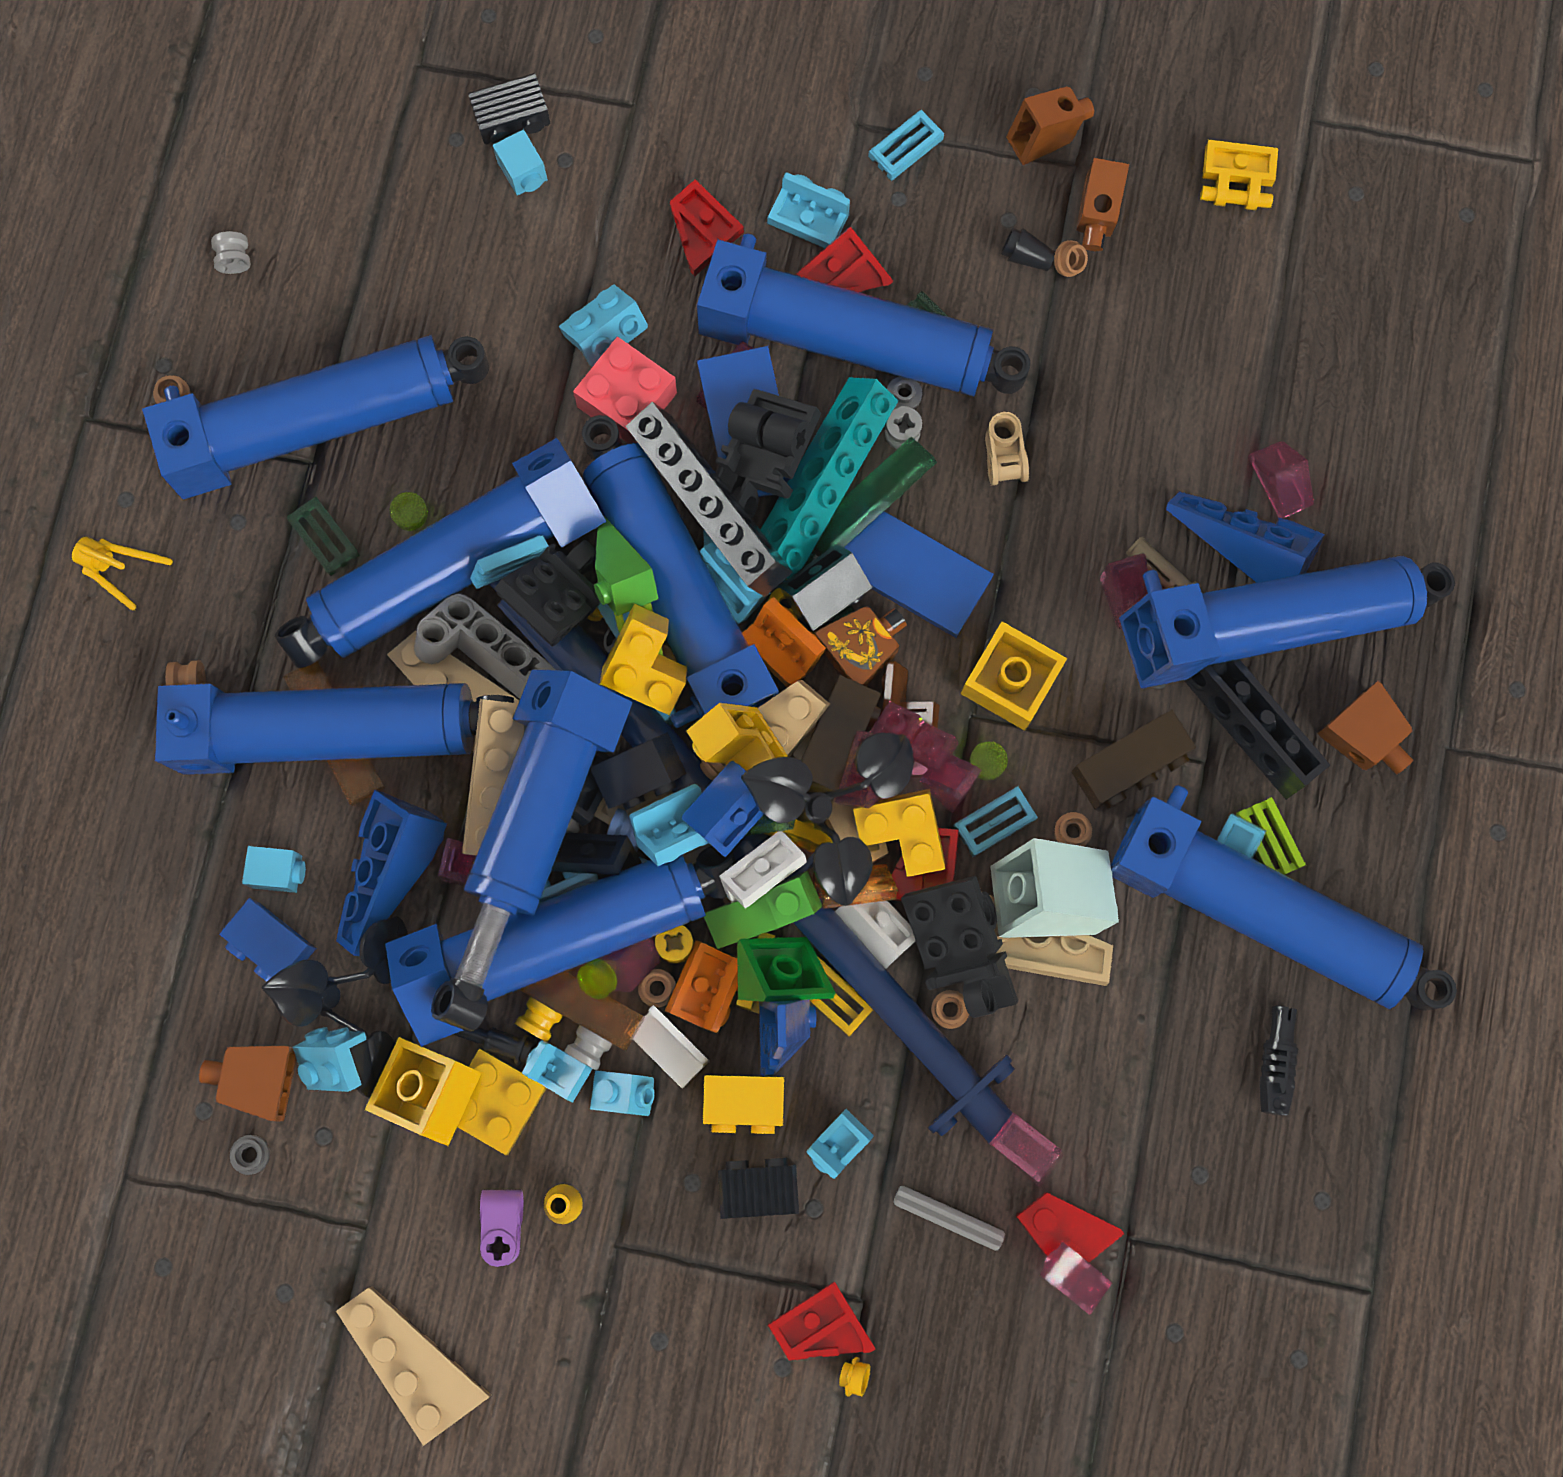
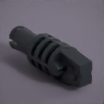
(1279, 1063)

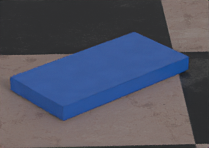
(729, 381)
(919, 573)

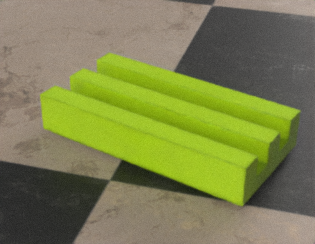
(1283, 833)

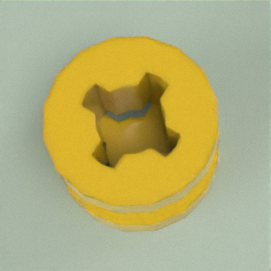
(678, 947)
(538, 1019)

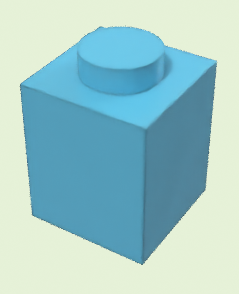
(520, 162)
(273, 869)

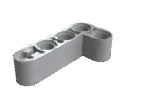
(465, 636)

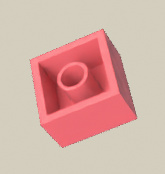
(623, 386)

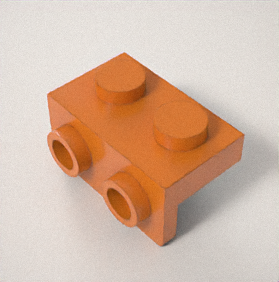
(784, 643)
(705, 988)

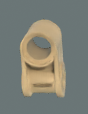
(1006, 457)

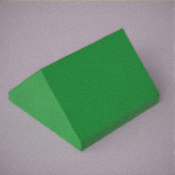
(780, 970)

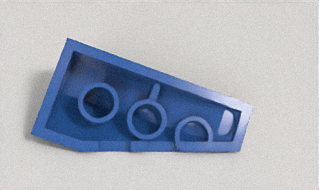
(1253, 545)
(394, 854)
(783, 1031)

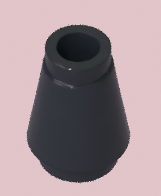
(1027, 250)

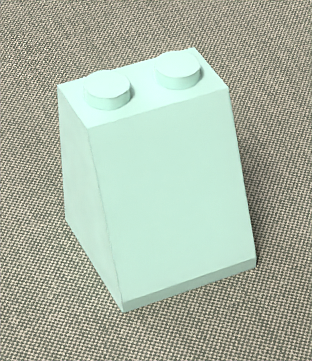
(1053, 891)

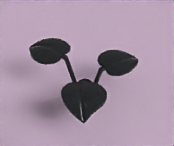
(782, 796)
(306, 991)

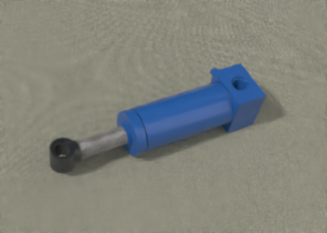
(565, 727)

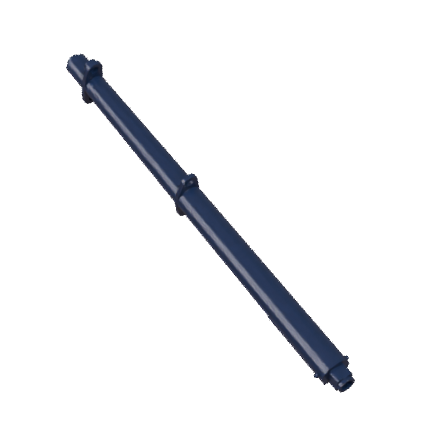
(823, 929)

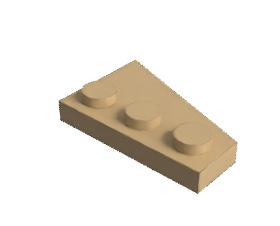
(793, 714)

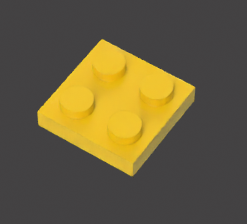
(499, 1103)

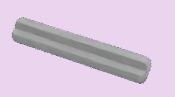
(949, 1218)

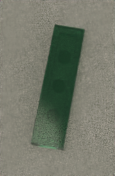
(876, 494)

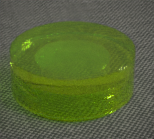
(408, 511)
(990, 759)
(597, 979)

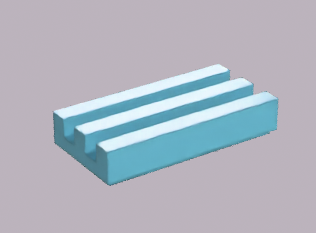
(895, 170)
(506, 561)
(968, 838)

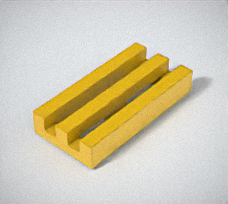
(857, 1018)

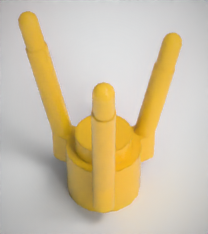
(98, 556)

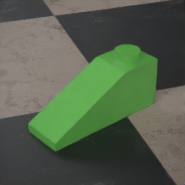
(621, 572)
(780, 906)

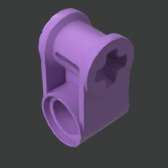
(501, 1217)

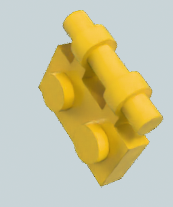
(1239, 164)

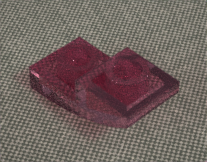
(929, 744)
(1075, 1278)

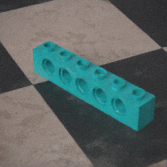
(828, 469)

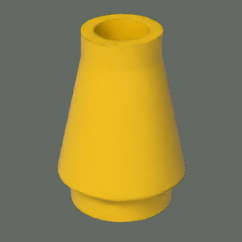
(573, 1203)

